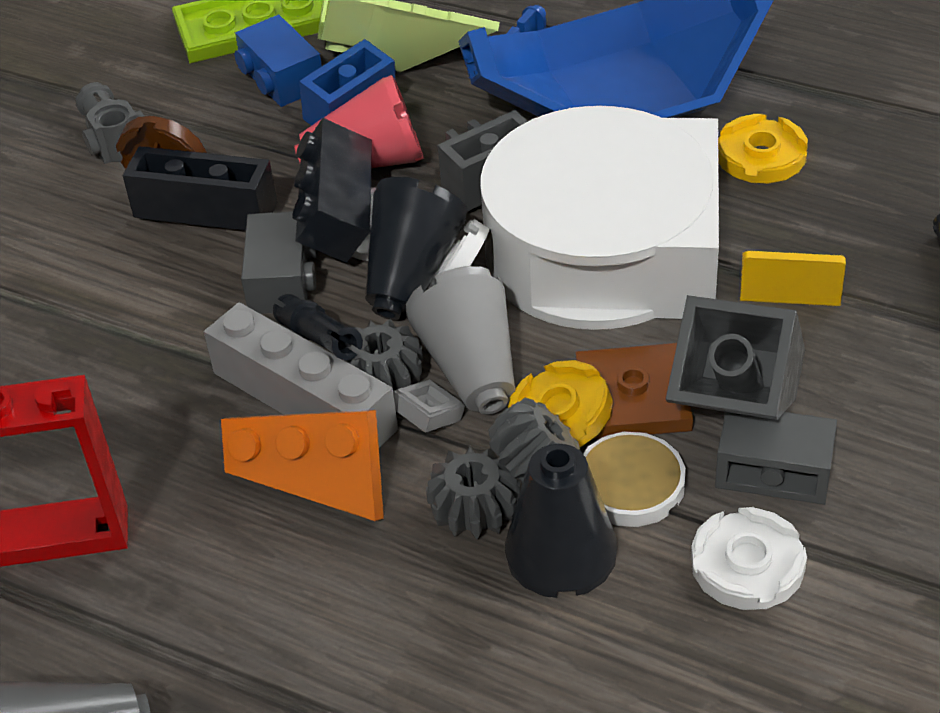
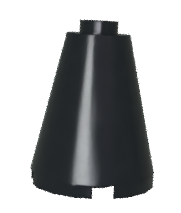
(408, 241)
(560, 526)

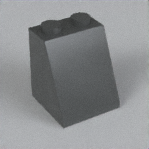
(737, 358)

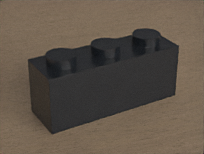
(198, 187)
(333, 190)

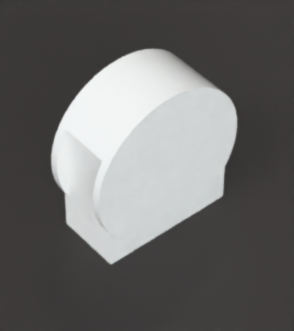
(603, 215)

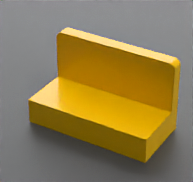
(792, 278)

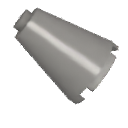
(467, 335)

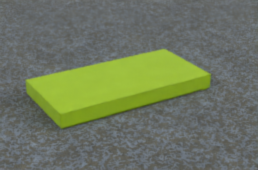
(210, 25)

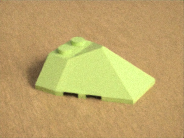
(397, 28)

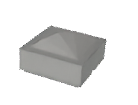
(428, 405)

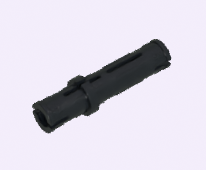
(313, 324)

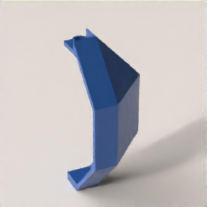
(638, 57)

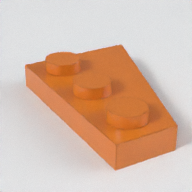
(310, 455)

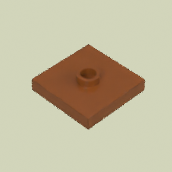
(639, 387)

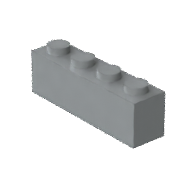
(292, 371)

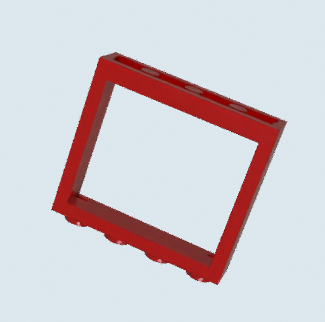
(72, 525)

